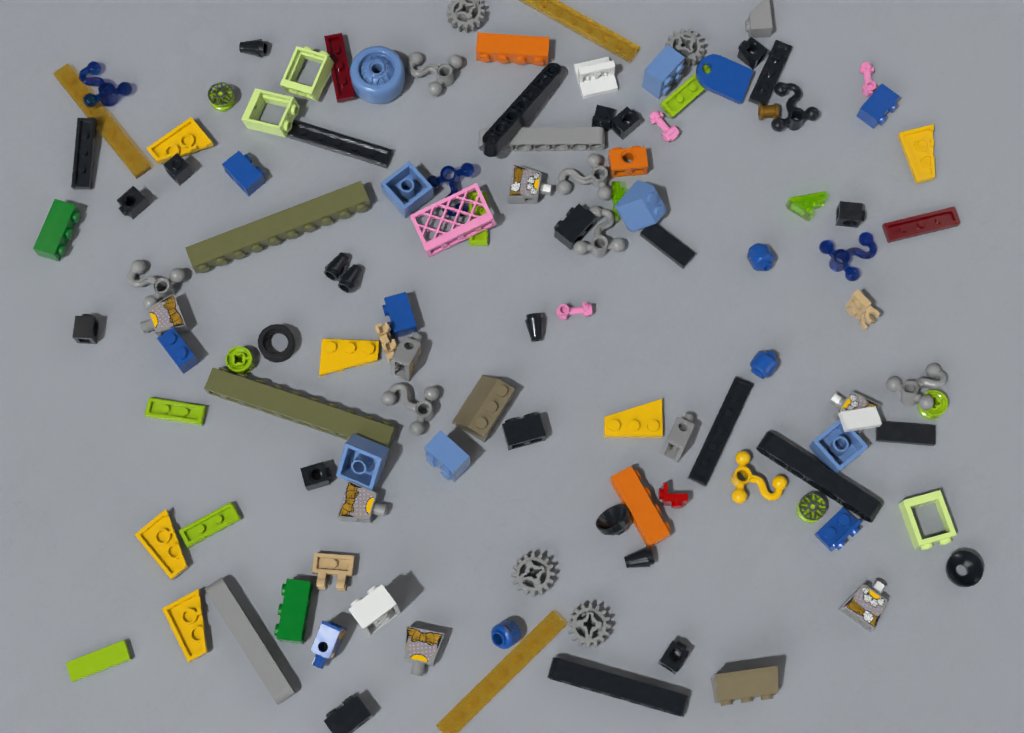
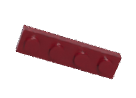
(340, 69)
(920, 224)

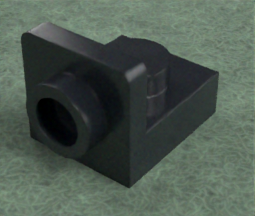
(603, 117)

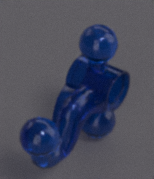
(107, 91)
(466, 170)
(851, 273)

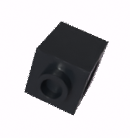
(750, 59)
(621, 128)
(178, 169)
(129, 196)
(849, 214)
(85, 329)
(307, 474)
(668, 663)

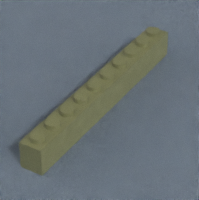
(278, 227)
(296, 408)

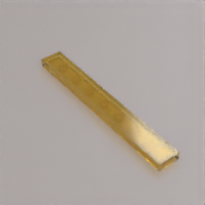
(586, 27)
(105, 124)
(502, 674)

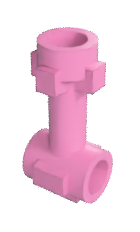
(870, 86)
(669, 133)
(563, 310)

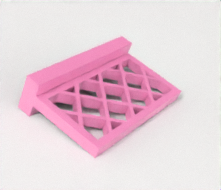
(456, 234)

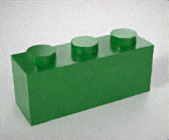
(57, 230)
(294, 611)

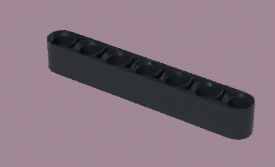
(521, 110)
(819, 477)
(618, 687)

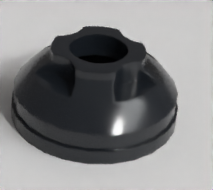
(613, 520)
(970, 562)

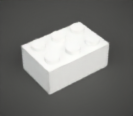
(374, 610)

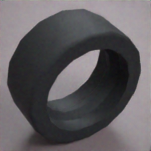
(274, 329)

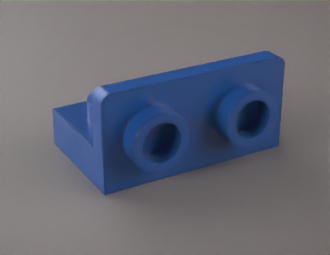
(838, 529)

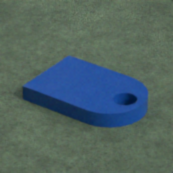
(725, 77)

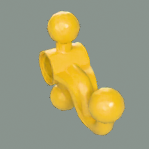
(739, 495)

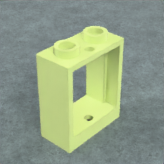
(289, 79)
(256, 106)
(911, 525)

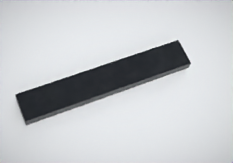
(340, 144)
(720, 431)

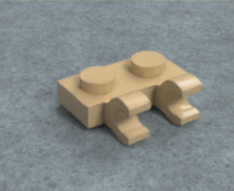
(861, 308)
(384, 335)
(332, 565)

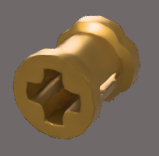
(768, 111)

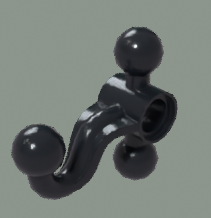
(779, 123)

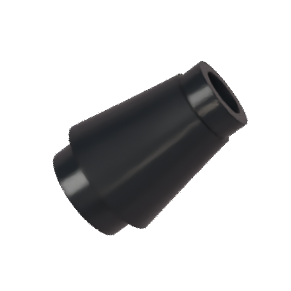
(254, 47)
(336, 267)
(349, 280)
(535, 326)
(641, 558)

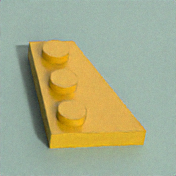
(182, 140)
(918, 150)
(344, 354)
(637, 422)
(163, 545)
(188, 624)

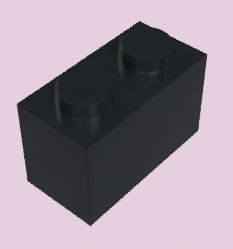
(574, 226)
(523, 431)
(348, 717)

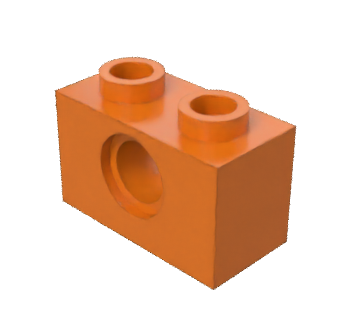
(620, 168)

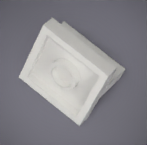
(596, 77)

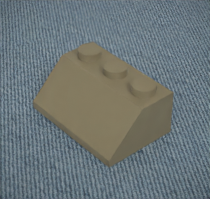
(484, 407)
(745, 685)

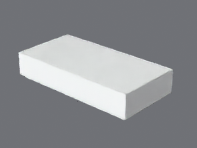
(860, 419)

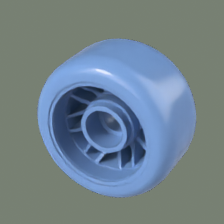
(377, 75)

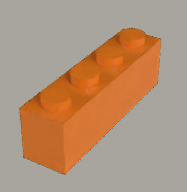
(512, 49)
(643, 512)

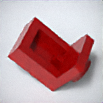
(674, 500)

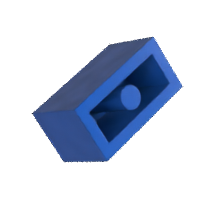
(877, 106)
(243, 173)
(400, 315)
(178, 350)

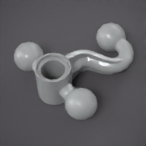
(435, 87)
(593, 161)
(616, 244)
(139, 267)
(910, 389)
(431, 394)

